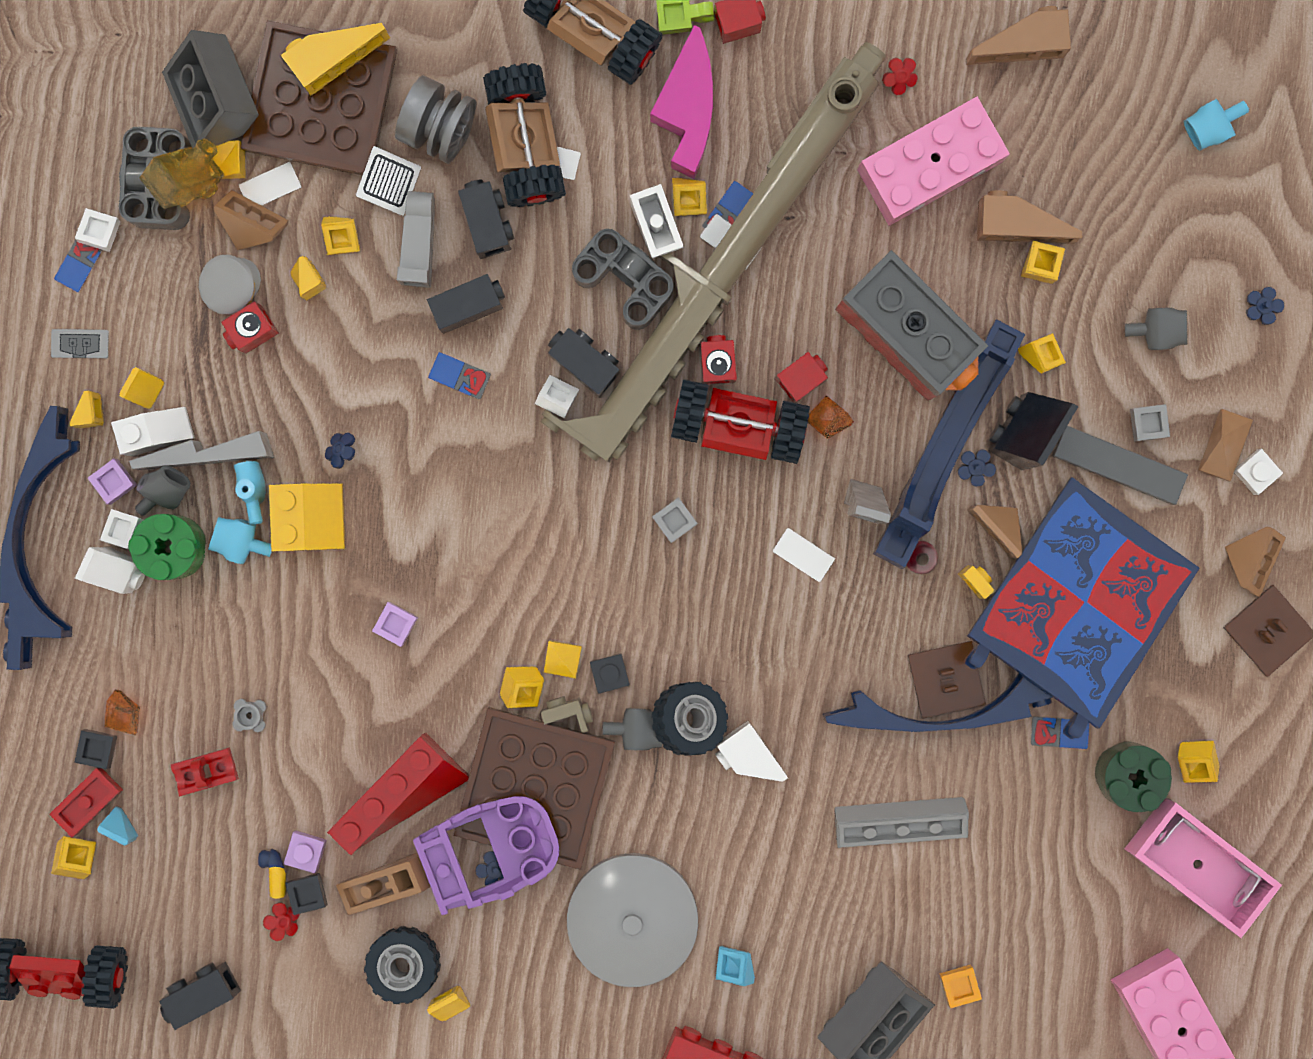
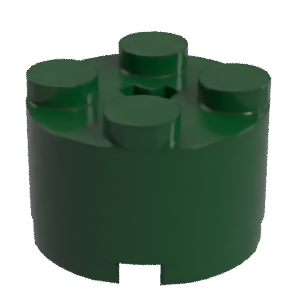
(1146, 790)

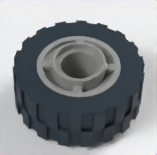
(671, 718)
(388, 979)

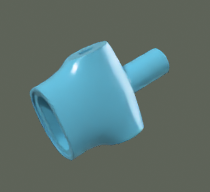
(1212, 124)
(251, 488)
(236, 539)

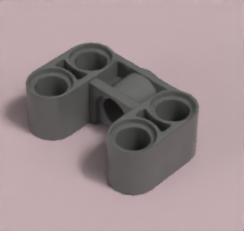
(132, 188)
(632, 268)

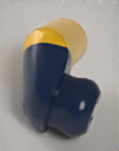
(277, 874)

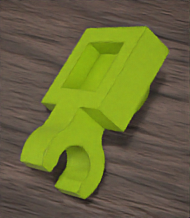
(678, 15)

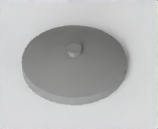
(632, 920)

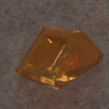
(829, 418)
(122, 713)

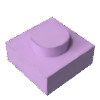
(112, 481)
(395, 624)
(305, 851)

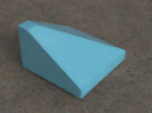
(118, 827)
(734, 966)

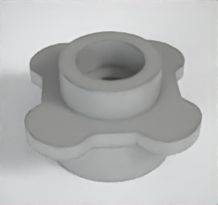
(241, 721)

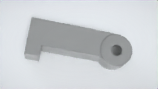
(417, 240)

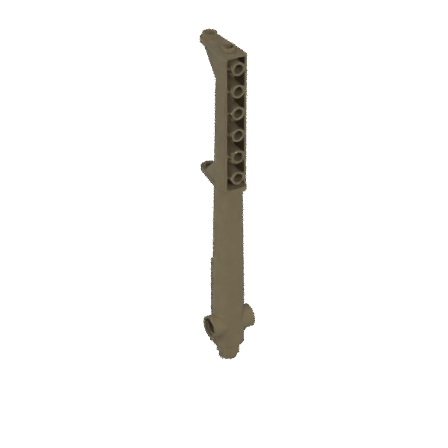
(705, 291)

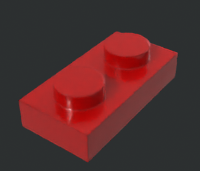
(86, 802)

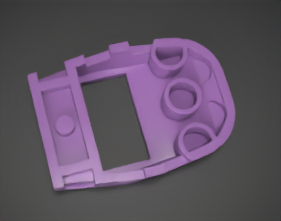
(521, 842)

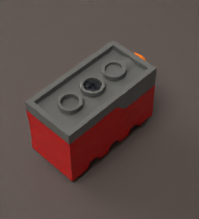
(913, 328)

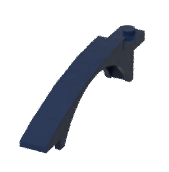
(924, 488)
(27, 611)
(1007, 707)

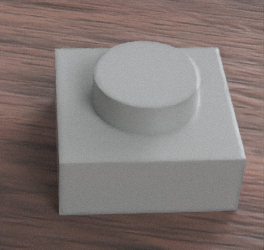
(1150, 423)
(674, 520)

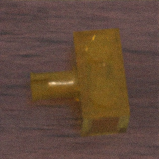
(183, 175)

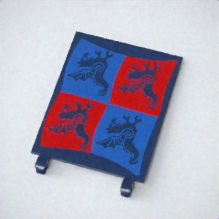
(1082, 605)

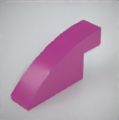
(687, 104)

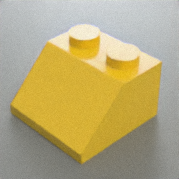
(306, 517)

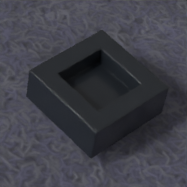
(609, 673)
(95, 749)
(306, 894)

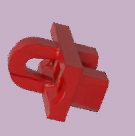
(191, 774)

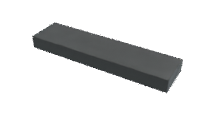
(1120, 465)

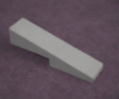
(191, 453)
(867, 502)

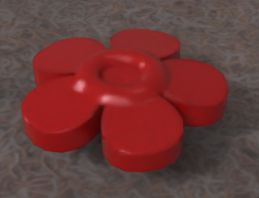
(900, 75)
(281, 922)

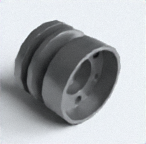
(430, 117)

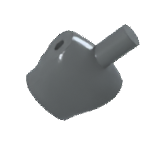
(1162, 328)
(162, 487)
(635, 730)

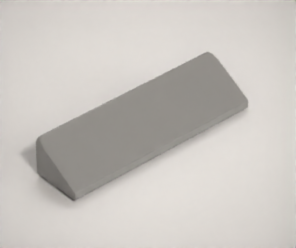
(901, 822)

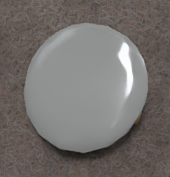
(228, 283)

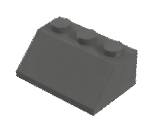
(209, 89)
(876, 1017)

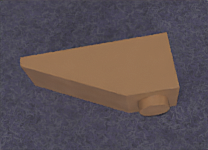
(1035, 37)
(1017, 220)
(384, 884)

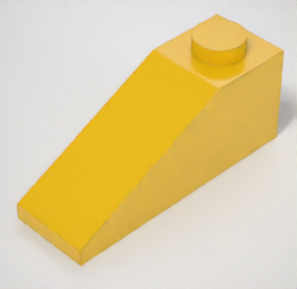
(327, 55)

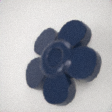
(1264, 305)
(340, 449)
(976, 467)
(491, 870)

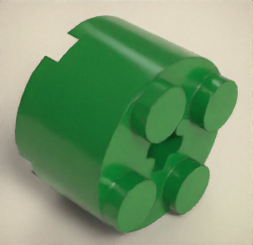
(149, 546)

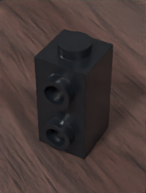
(484, 219)
(466, 303)
(580, 359)
(199, 996)

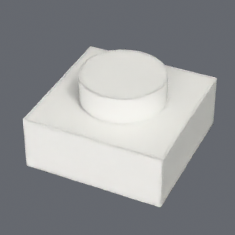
(97, 230)
(556, 396)
(1258, 472)
(119, 528)

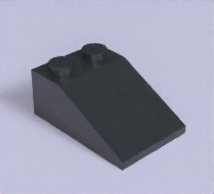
(1031, 430)

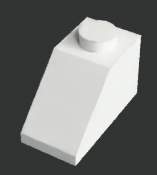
(655, 221)
(152, 431)
(110, 570)
(748, 755)

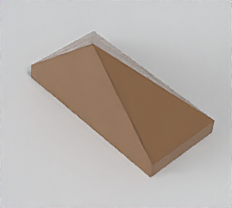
(247, 221)
(1225, 445)
(1001, 525)
(1255, 557)

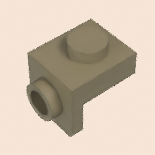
(560, 709)

